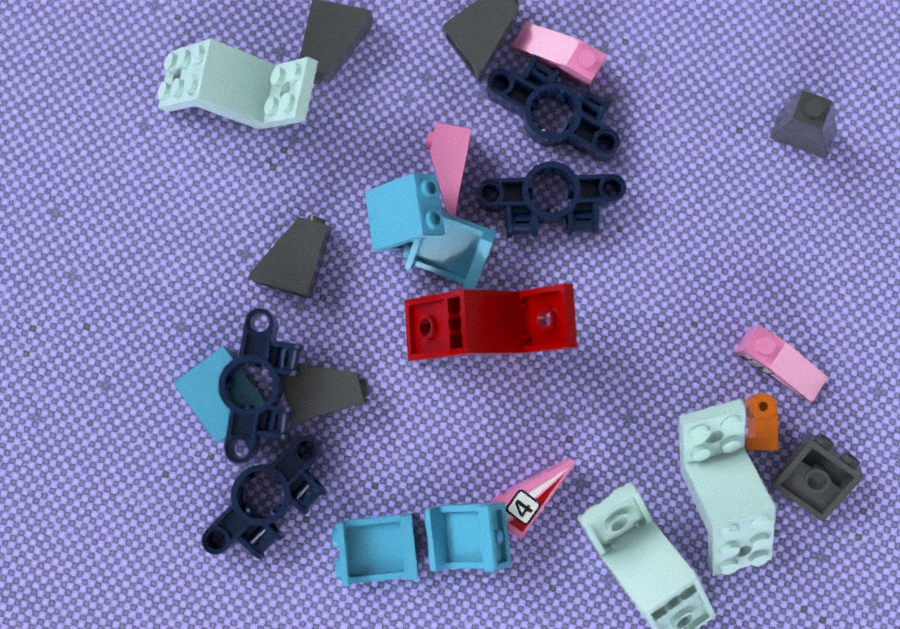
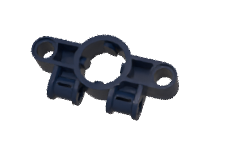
(539, 83)
(523, 216)
(270, 419)
(241, 522)

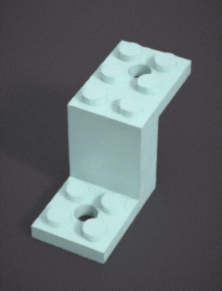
(237, 85)
(726, 487)
(646, 562)

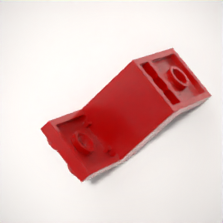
(490, 322)

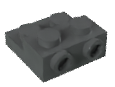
(818, 476)

